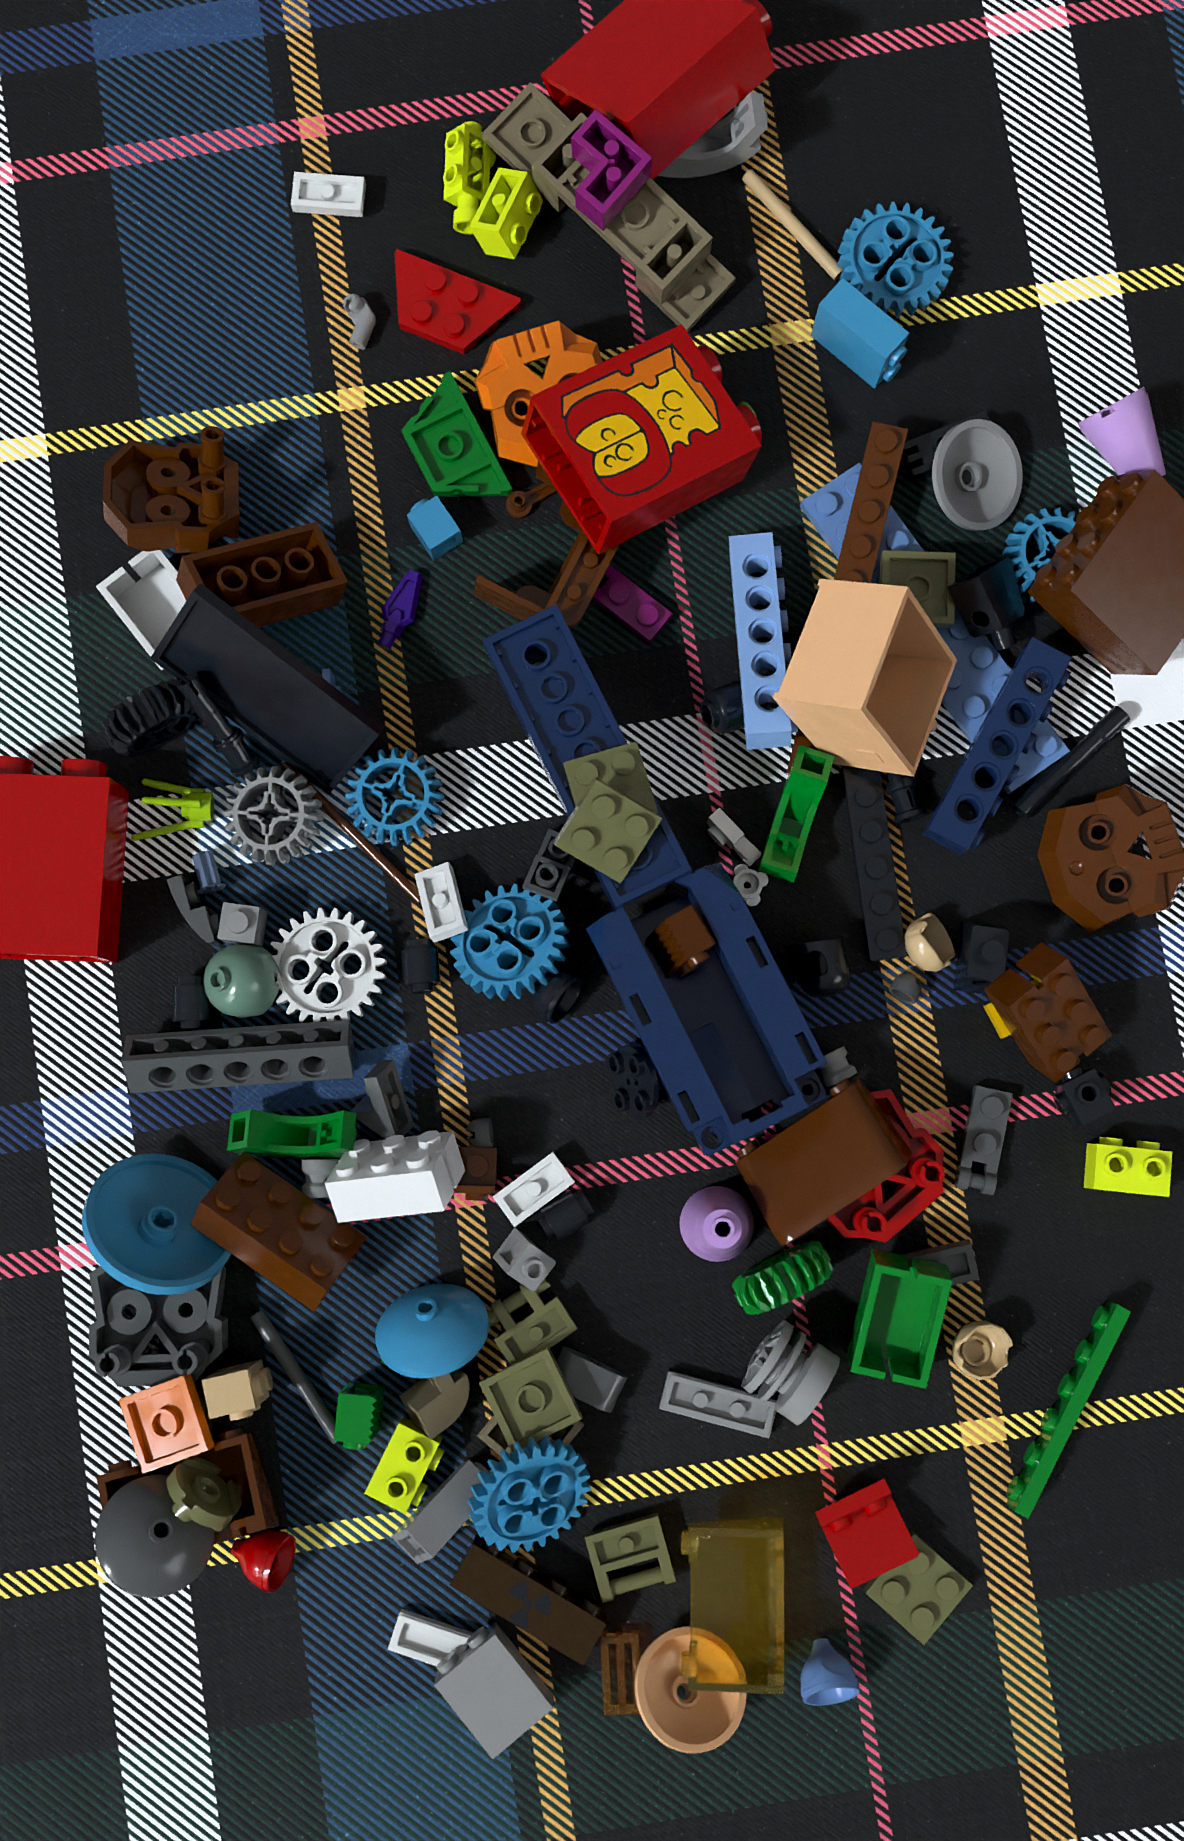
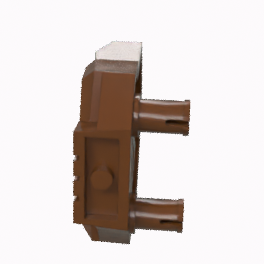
(172, 494)
(1082, 868)

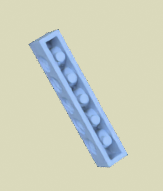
(747, 556)

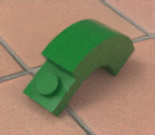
(795, 813)
(292, 1136)

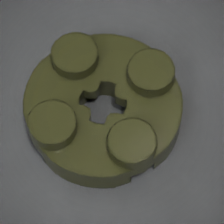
(202, 1494)

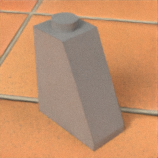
(439, 1514)

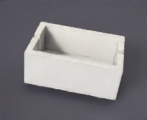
(150, 603)
(395, 1176)

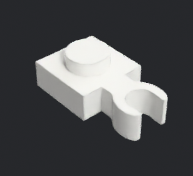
(724, 831)

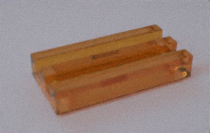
(619, 1638)

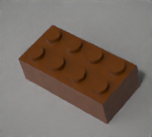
(269, 574)
(277, 1231)

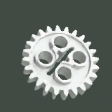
(301, 946)

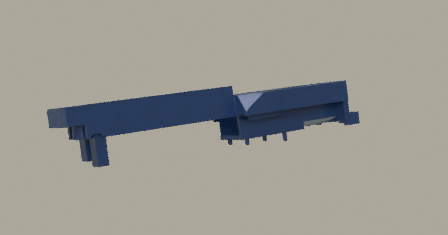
(730, 1021)

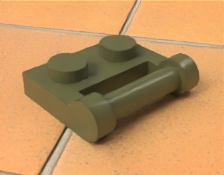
(628, 1545)

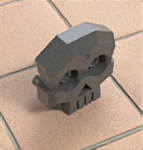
(124, 1343)

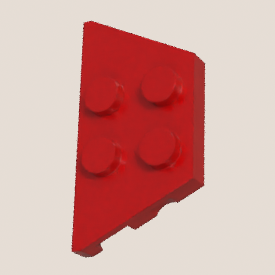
(446, 304)

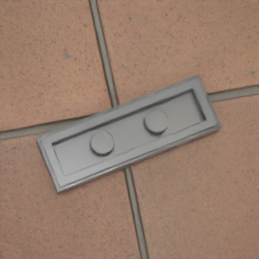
(717, 1404)

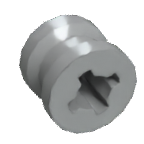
(836, 1068)

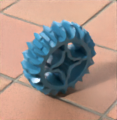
(1041, 532)
(399, 780)

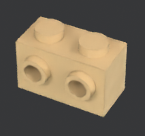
(237, 1390)

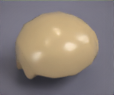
(929, 943)
(981, 1349)

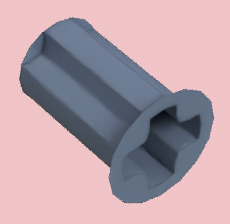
(207, 872)

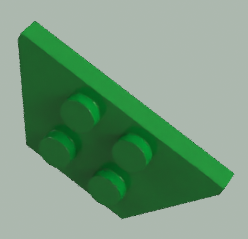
(453, 447)

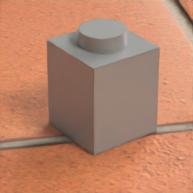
(242, 924)

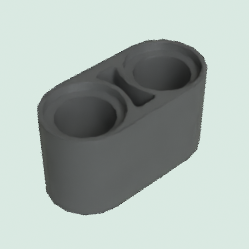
(590, 1379)

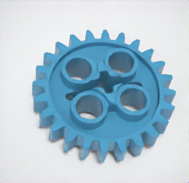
(919, 279)
(489, 968)
(529, 1494)

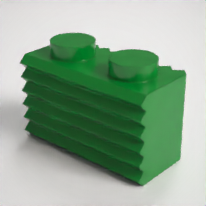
(358, 1414)

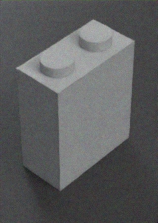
(493, 1689)

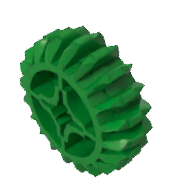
(783, 1277)

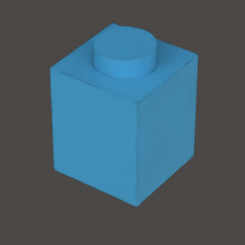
(434, 527)

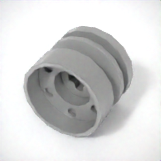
(785, 1369)

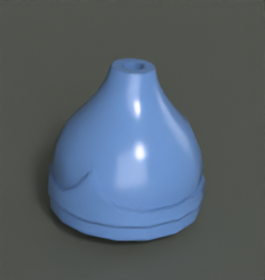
(827, 1676)

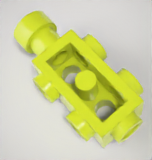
(466, 172)

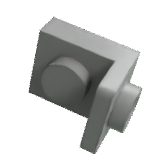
(523, 1260)

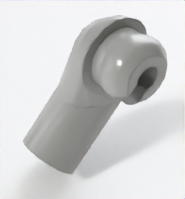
(363, 319)

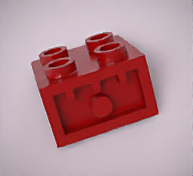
(867, 1534)

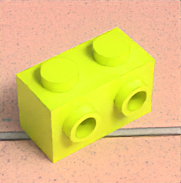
(506, 213)
(1128, 1169)
(403, 1467)

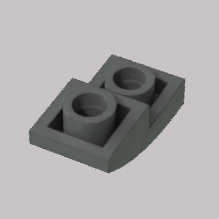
(549, 869)
(200, 919)

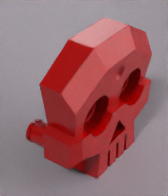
(918, 1185)

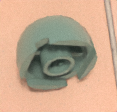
(241, 980)

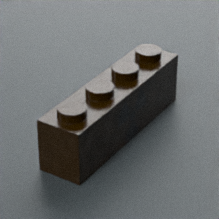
(530, 1599)

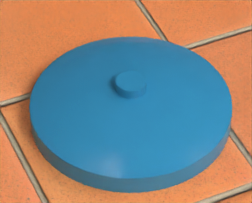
(142, 1228)

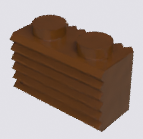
(681, 942)

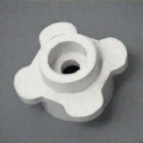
(756, 880)

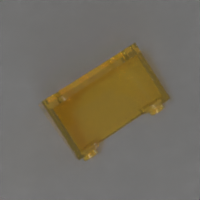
(736, 1606)

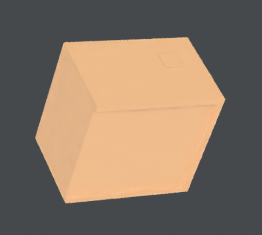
(867, 676)

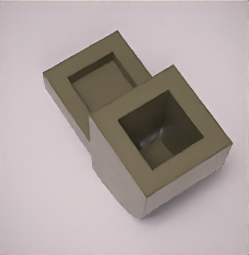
(436, 1401)

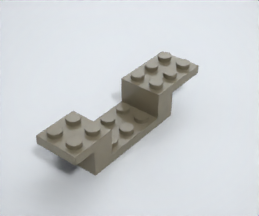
(649, 232)

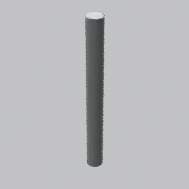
(295, 1373)

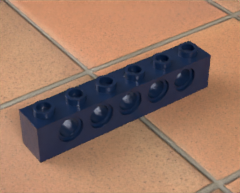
(1049, 669)

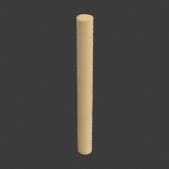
(792, 224)

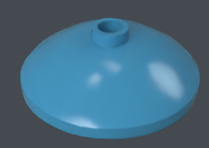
(432, 1330)

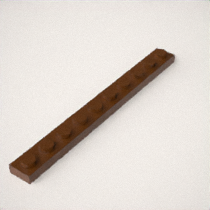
(867, 516)

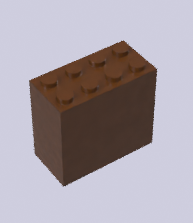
(1121, 575)

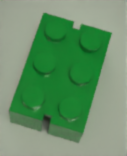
(899, 1318)

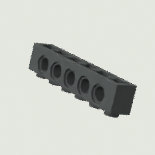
(239, 1056)

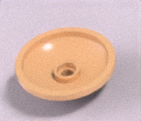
(686, 1725)

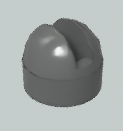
(906, 987)
(483, 1132)

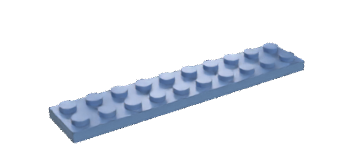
(978, 667)

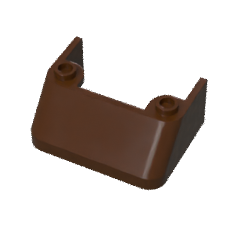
(572, 586)

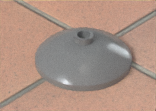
(989, 470)

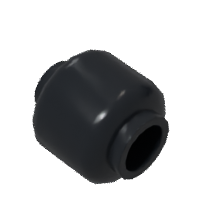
(723, 708)

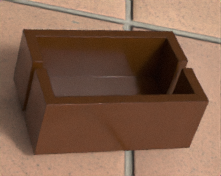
(1049, 1019)

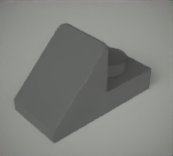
(385, 1104)

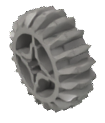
(272, 802)

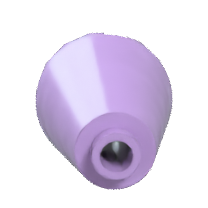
(1126, 435)
(702, 1215)

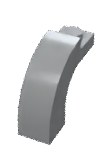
(725, 143)

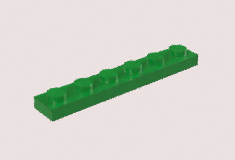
(1059, 1421)

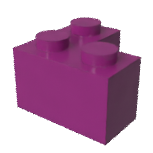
(615, 168)

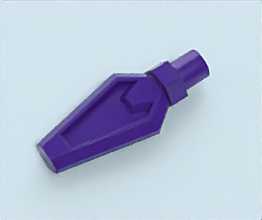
(400, 608)

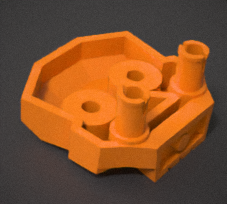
(507, 380)

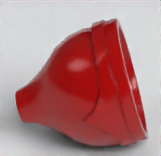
(266, 1558)

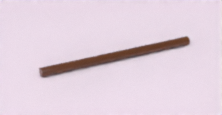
(361, 840)

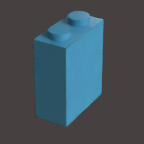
(860, 334)

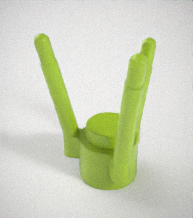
(196, 805)

